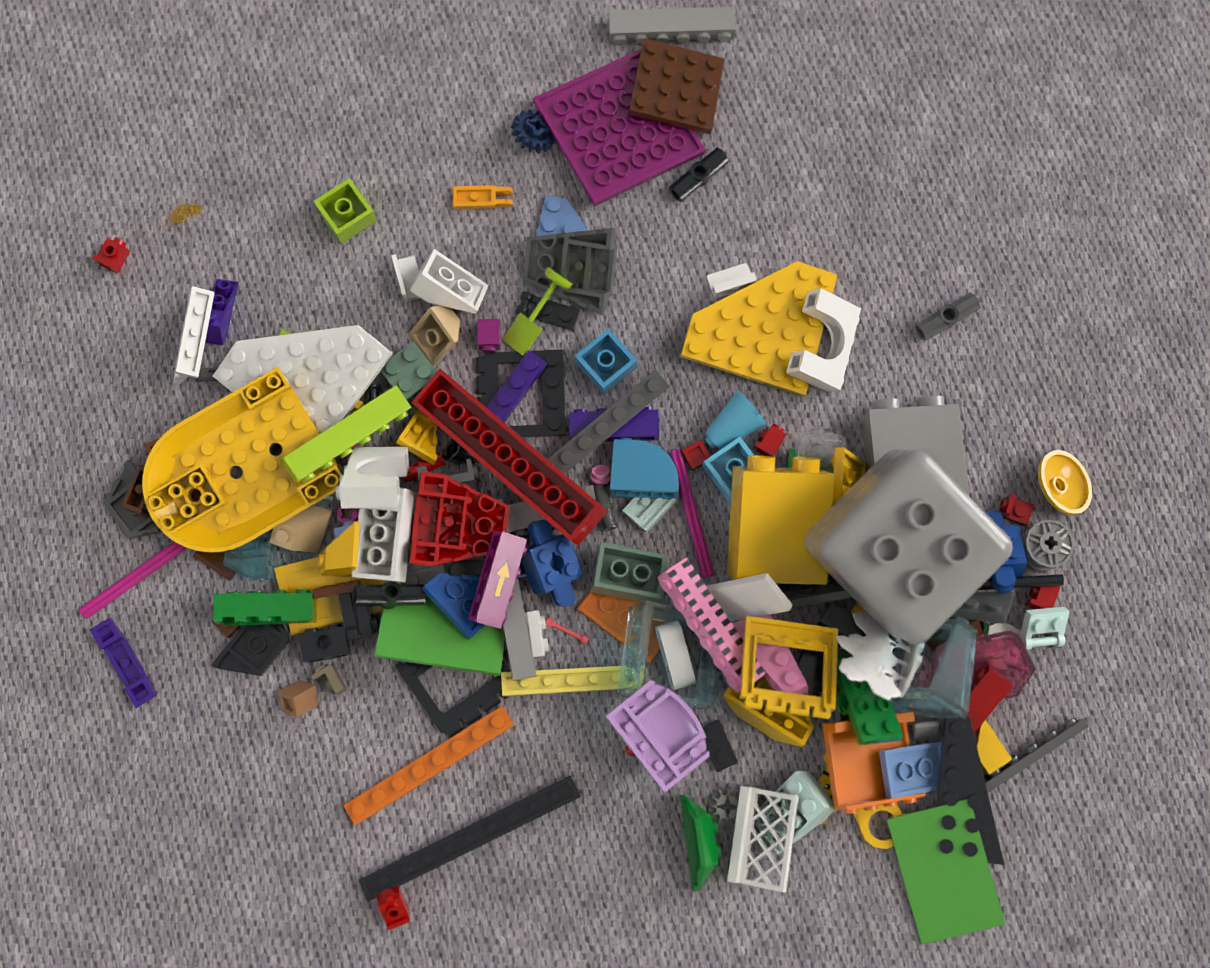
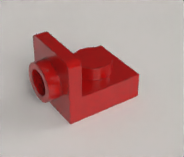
(1016, 509)

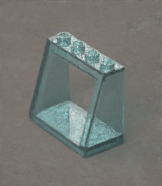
(636, 652)
(952, 680)

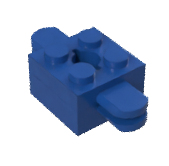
(1015, 565)
(541, 566)

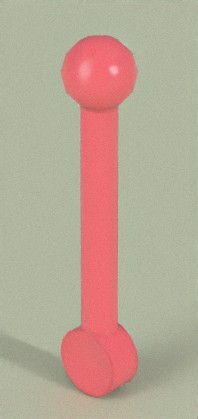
(583, 639)

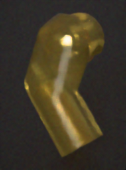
(183, 211)

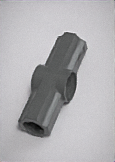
(957, 310)

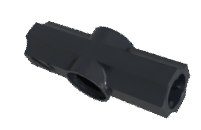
(690, 182)
(375, 595)

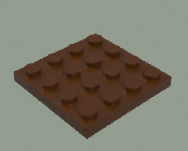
(676, 86)

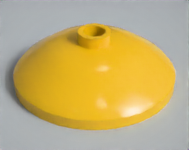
(1064, 482)

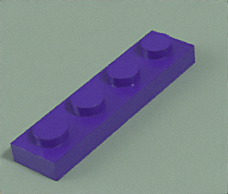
(517, 385)

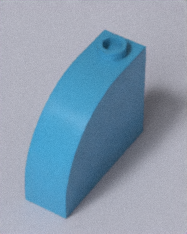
(642, 471)

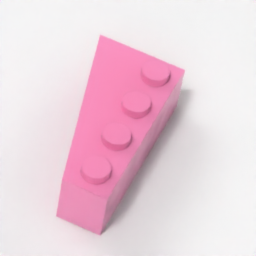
(778, 664)

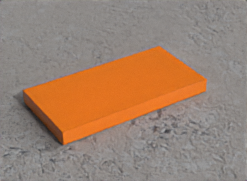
(612, 616)

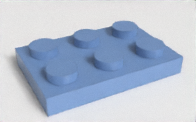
(911, 769)

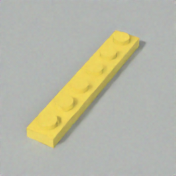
(563, 681)

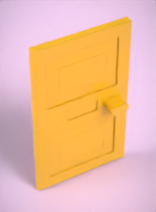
(307, 575)

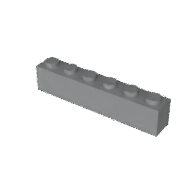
(672, 25)

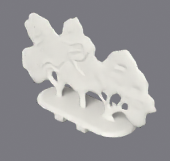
(874, 658)

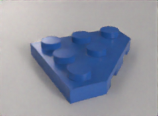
(455, 598)

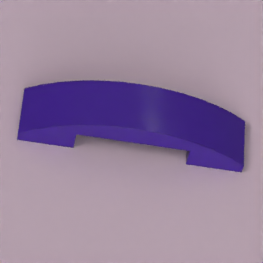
(124, 661)

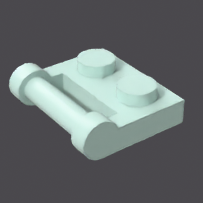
(1044, 621)

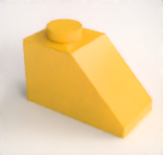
(990, 749)

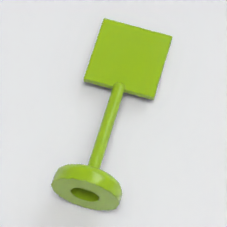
(523, 330)

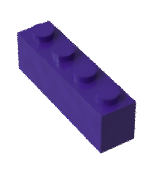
(641, 427)

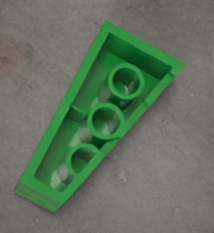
(264, 608)

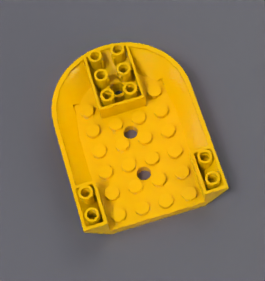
(228, 435)

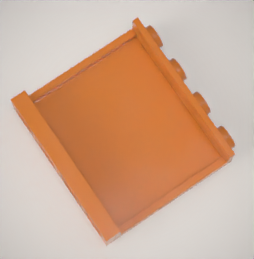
(857, 769)

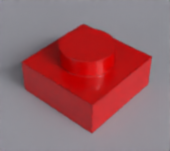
(695, 454)

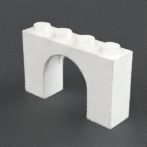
(841, 320)
(373, 477)

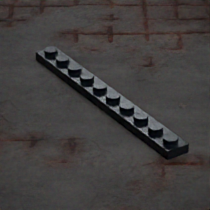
(469, 838)

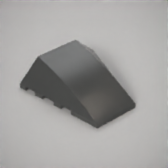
(581, 258)

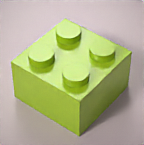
(345, 210)

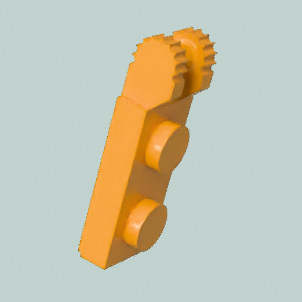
(481, 197)

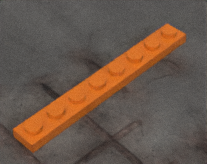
(428, 765)

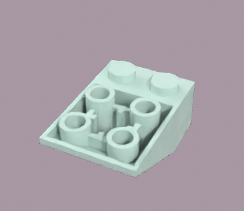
(812, 807)

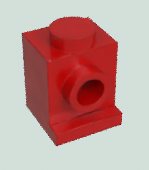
(115, 260)
(770, 441)
(1043, 597)
(393, 908)

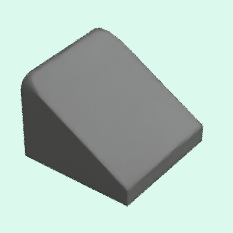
(924, 730)

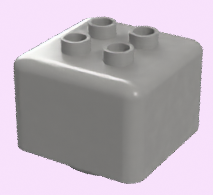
(908, 544)

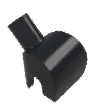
(456, 453)

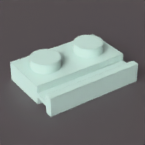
(647, 511)

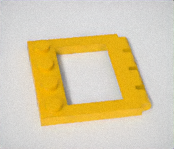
(794, 636)

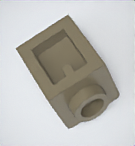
(334, 680)

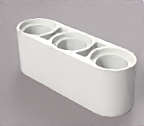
(675, 655)

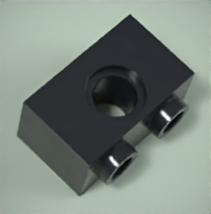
(311, 648)

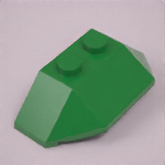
(700, 841)

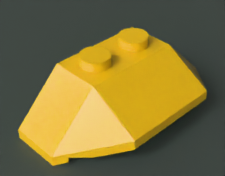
(779, 726)

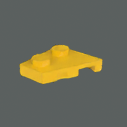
(420, 437)

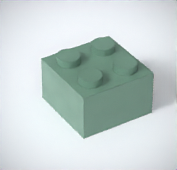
(409, 371)

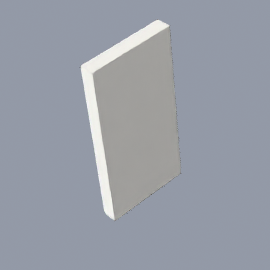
(750, 597)

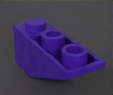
(221, 311)

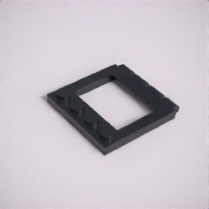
(552, 389)
(465, 710)

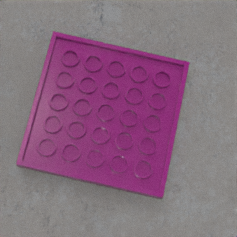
(603, 141)

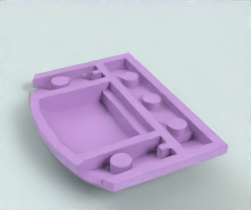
(660, 733)

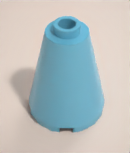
(734, 420)

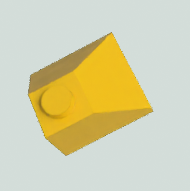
(342, 554)

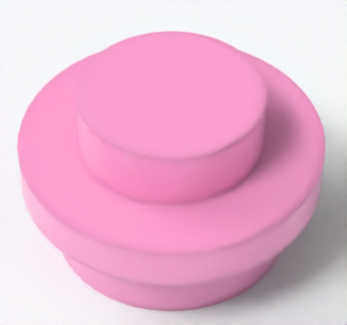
(600, 475)

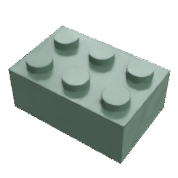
(628, 573)

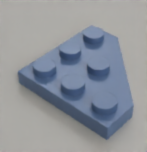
(558, 217)

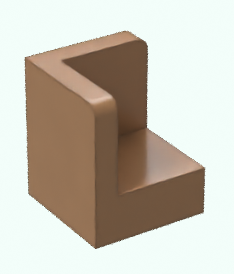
(298, 698)

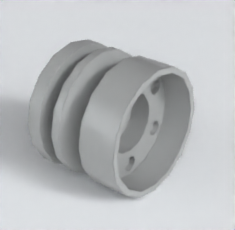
(1038, 555)

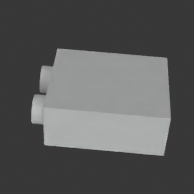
(924, 428)

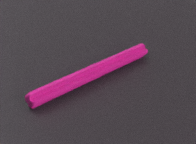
(692, 515)
(131, 579)

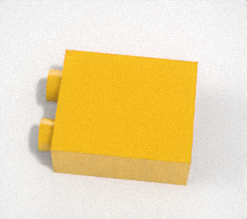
(771, 517)

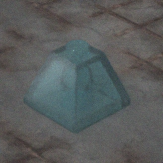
(253, 560)

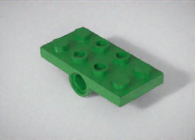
(869, 713)

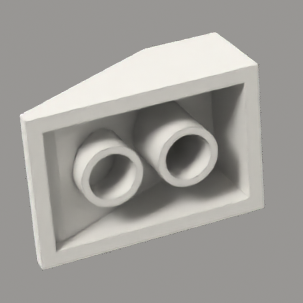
(448, 284)

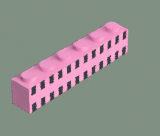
(707, 621)

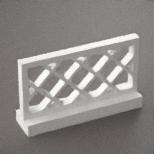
(193, 334)
(744, 833)

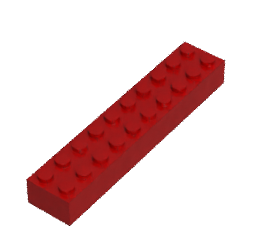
(510, 457)

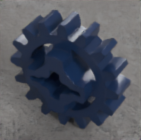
(532, 132)

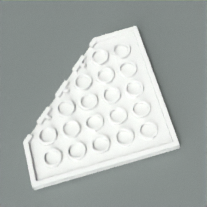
(323, 366)

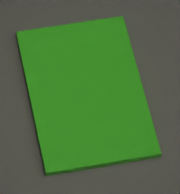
(430, 638)
(950, 890)

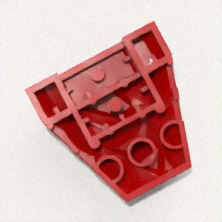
(453, 521)

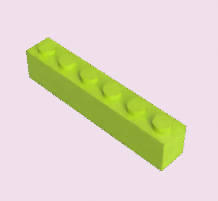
(345, 434)

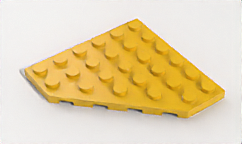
(760, 328)

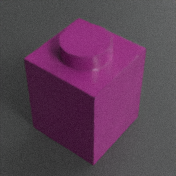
(489, 335)

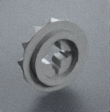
(719, 798)

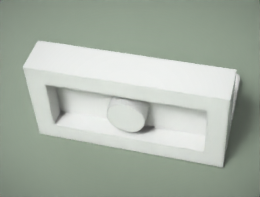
(406, 273)
(730, 280)

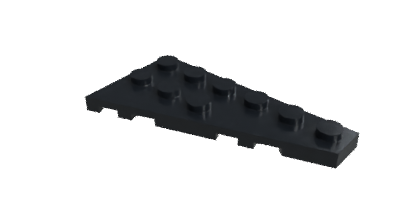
(963, 779)

